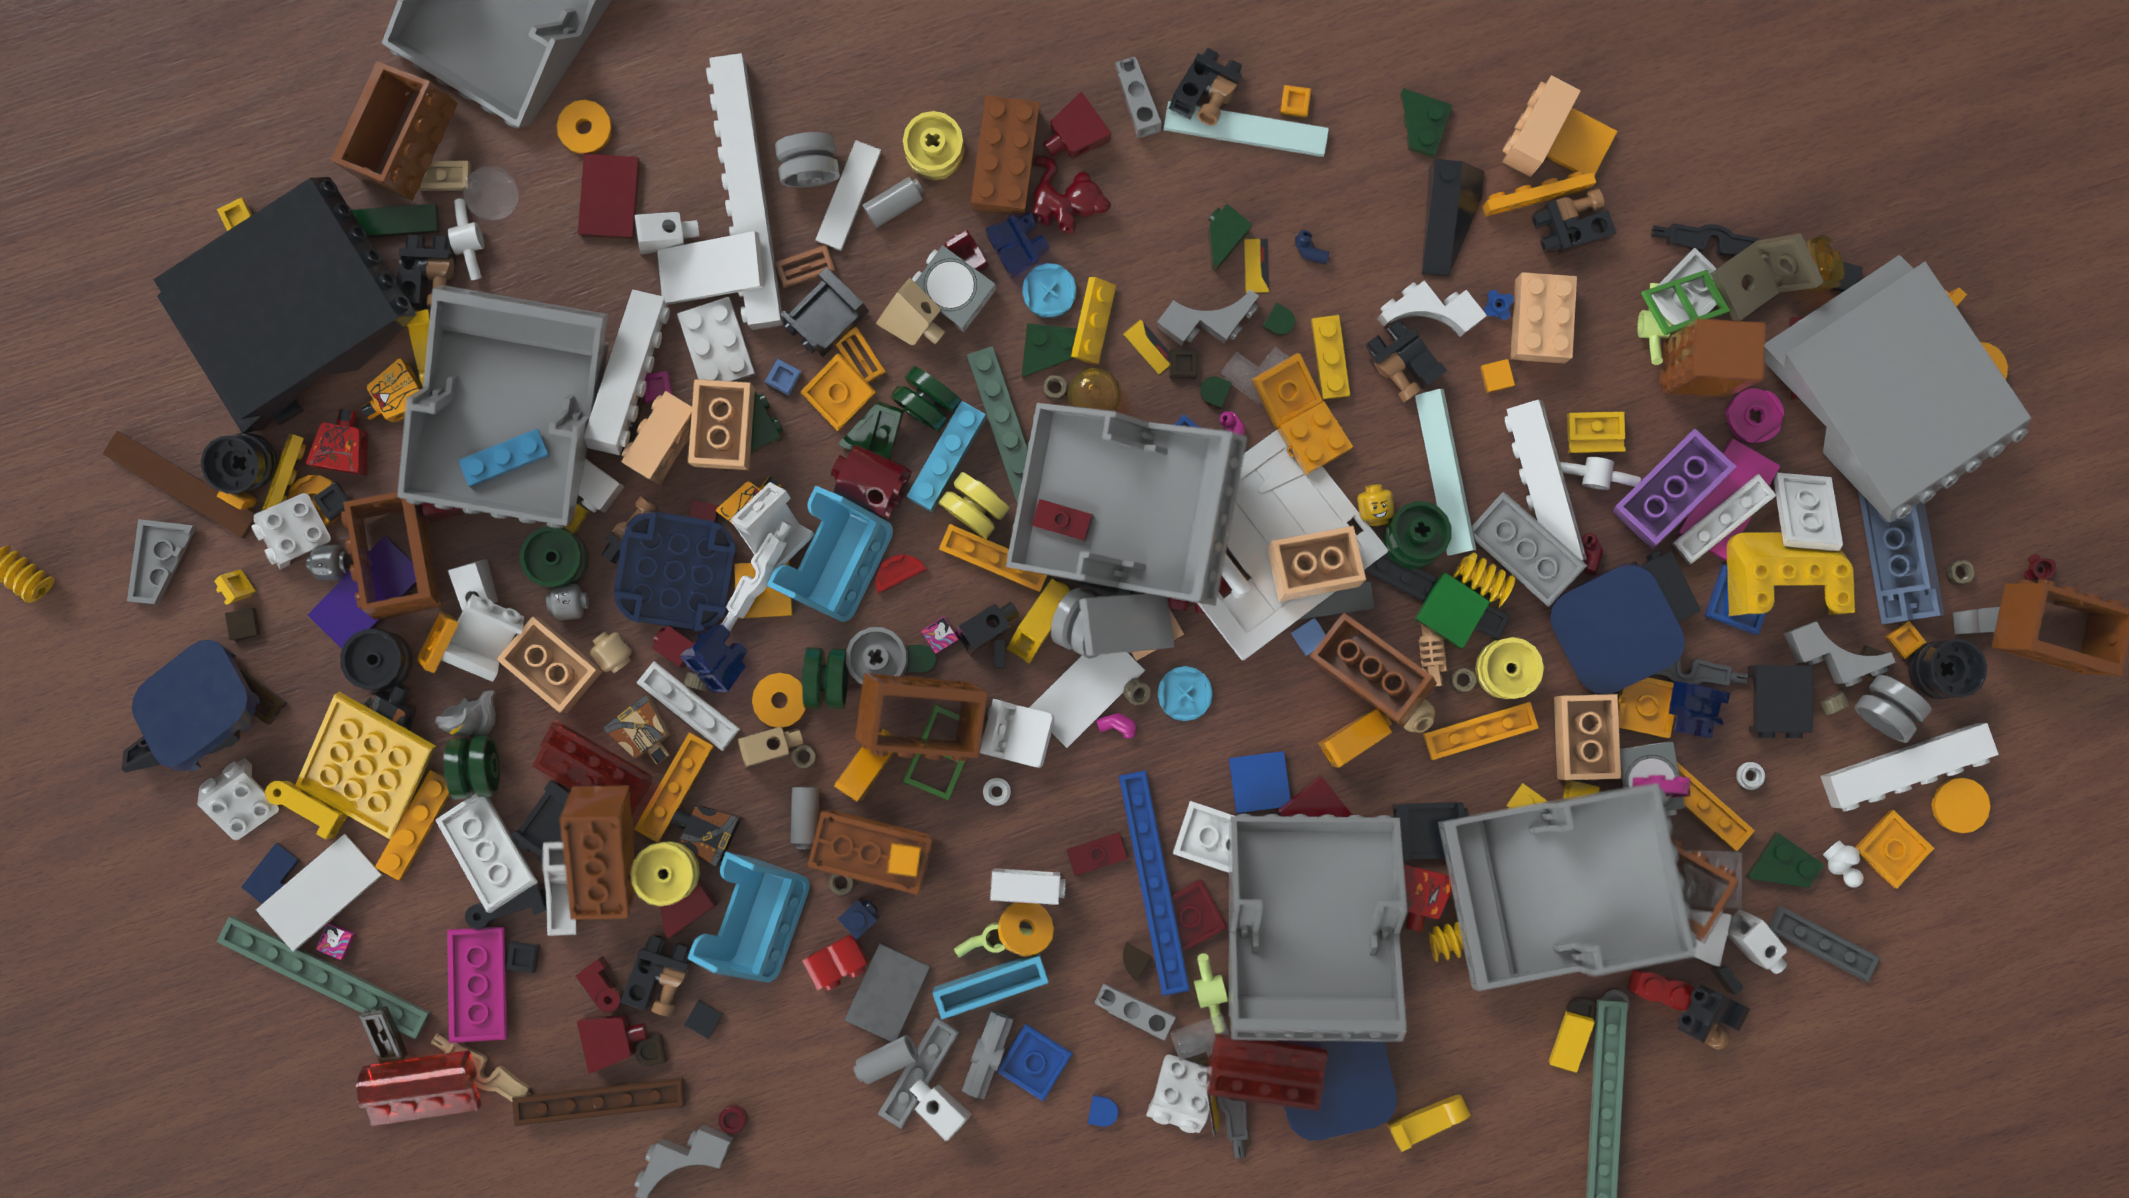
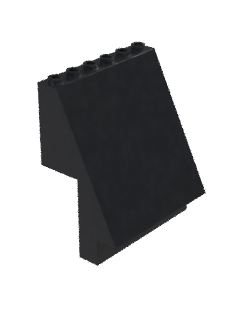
(284, 302)

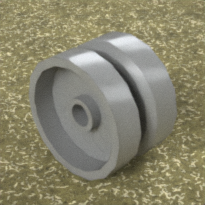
(807, 159)
(1067, 622)
(873, 641)
(1892, 708)

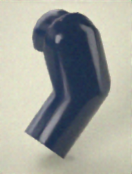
(1307, 249)

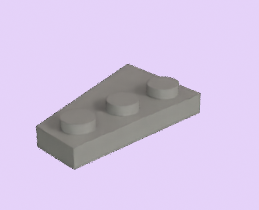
(156, 558)

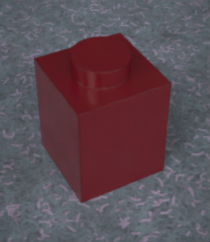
(672, 644)

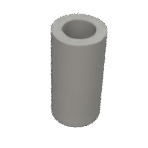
(893, 201)
(804, 816)
(886, 1060)

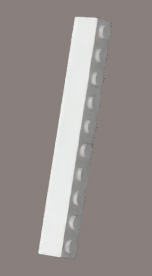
(744, 180)

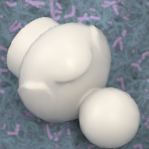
(1841, 860)

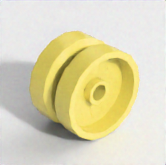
(919, 147)
(973, 506)
(1519, 655)
(649, 880)

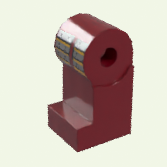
(599, 986)

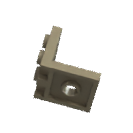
(1767, 273)

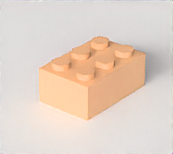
(1539, 125)
(1543, 318)
(721, 424)
(660, 438)
(1316, 563)
(549, 665)
(1587, 737)

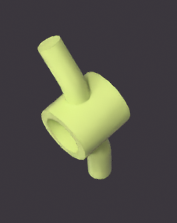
(1650, 329)
(981, 940)
(1210, 988)

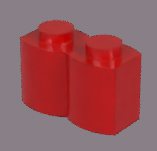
(835, 962)
(1660, 989)

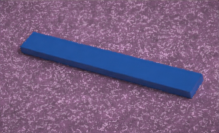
(1154, 883)

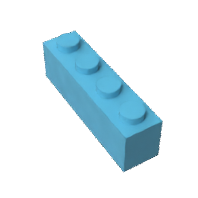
(947, 456)
(989, 985)

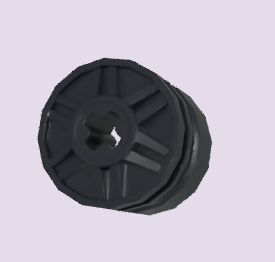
(225, 458)
(1961, 668)

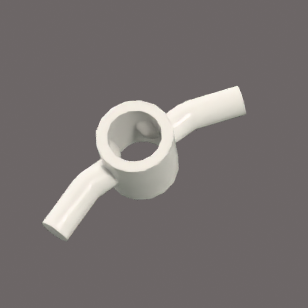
(466, 238)
(1599, 473)

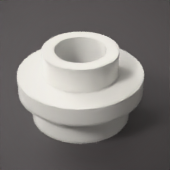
(1758, 772)
(987, 791)

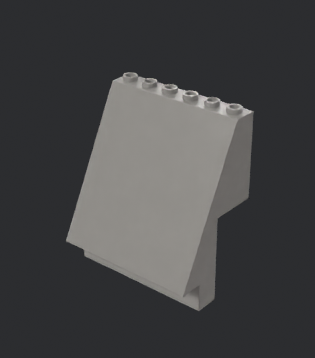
(494, 50)
(491, 376)
(1898, 387)
(1155, 498)
(1567, 887)
(1316, 928)

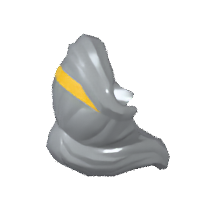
(470, 717)

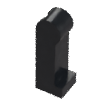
(533, 897)

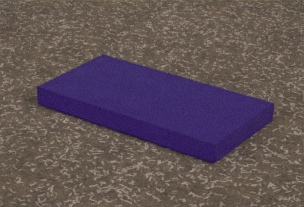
(338, 610)

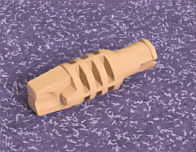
(1432, 654)

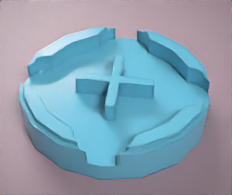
(1049, 290)
(1185, 693)

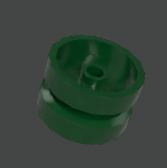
(927, 396)
(1417, 535)
(538, 553)
(825, 679)
(472, 767)

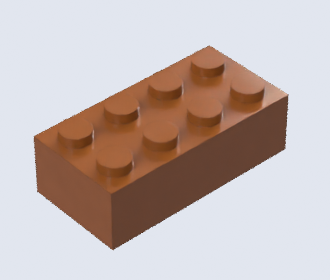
(1005, 155)
(1373, 669)

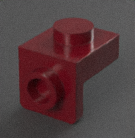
(967, 249)

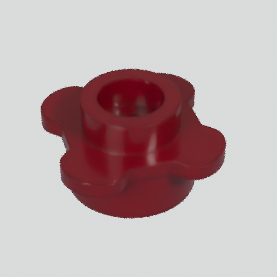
(2048, 568)

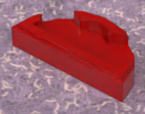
(897, 570)

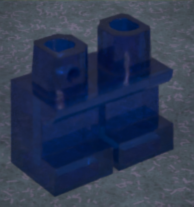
(1013, 245)
(715, 661)
(1696, 708)

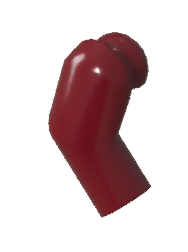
(1593, 553)

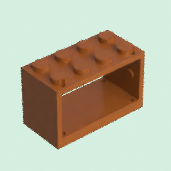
(376, 120)
(1713, 358)
(424, 568)
(2021, 617)
(969, 726)
(862, 850)
(598, 852)
(1720, 874)

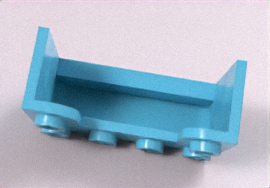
(838, 558)
(757, 920)

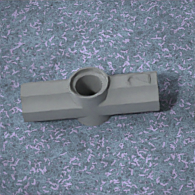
(987, 1054)

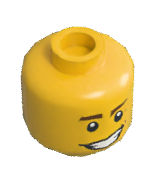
(1376, 505)

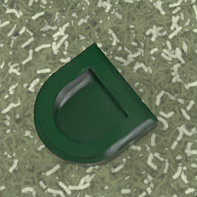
(1280, 321)
(1214, 391)
(920, 658)

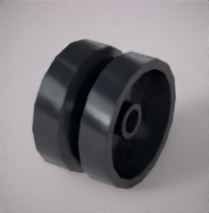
(364, 670)

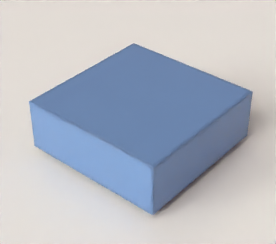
(783, 377)
(1309, 636)

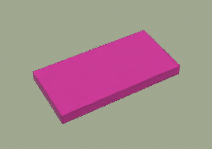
(1748, 465)
(477, 984)

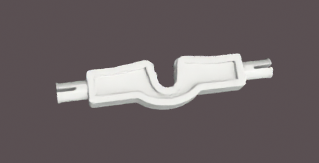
(764, 565)

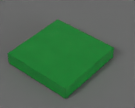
(1452, 610)

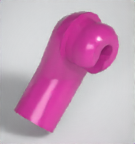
(1232, 423)
(1120, 723)

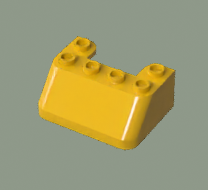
(1762, 561)

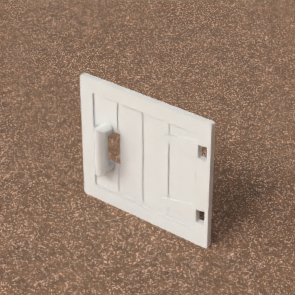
(1275, 504)

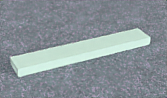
(1253, 131)
(1445, 468)

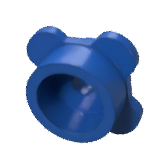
(1494, 311)

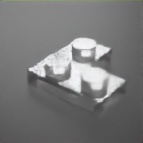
(1241, 371)
(1198, 1037)

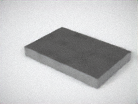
(887, 992)

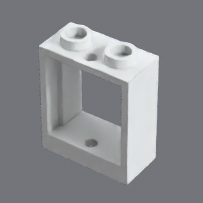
(1027, 886)

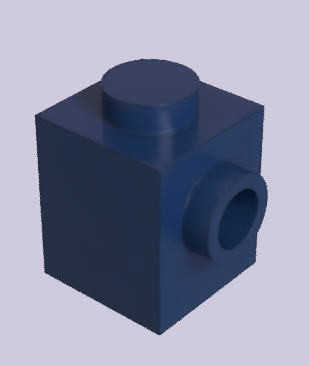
(859, 917)

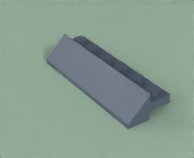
(1902, 564)

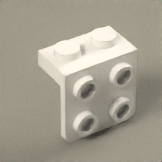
(290, 530)
(1017, 733)
(235, 800)
(1180, 1095)

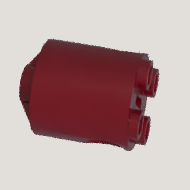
(870, 480)

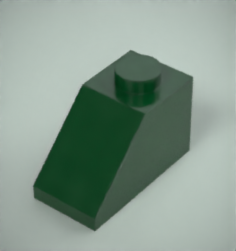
(1225, 234)

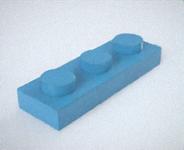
(503, 458)

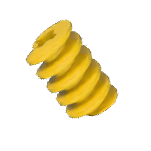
(22, 577)
(1485, 578)
(1446, 941)

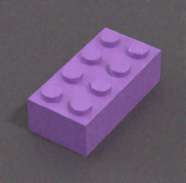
(1674, 489)

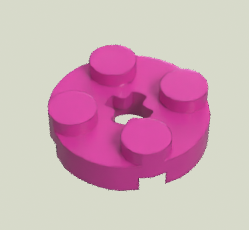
(1770, 418)
(1675, 788)

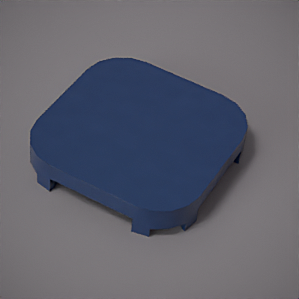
(674, 570)
(1617, 629)
(193, 705)
(1355, 1092)

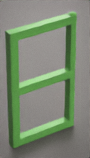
(1676, 285)
(907, 779)

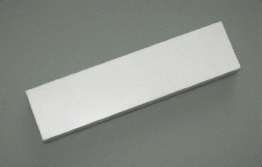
(848, 195)
(1723, 519)
(688, 706)

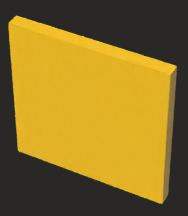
(364, 765)

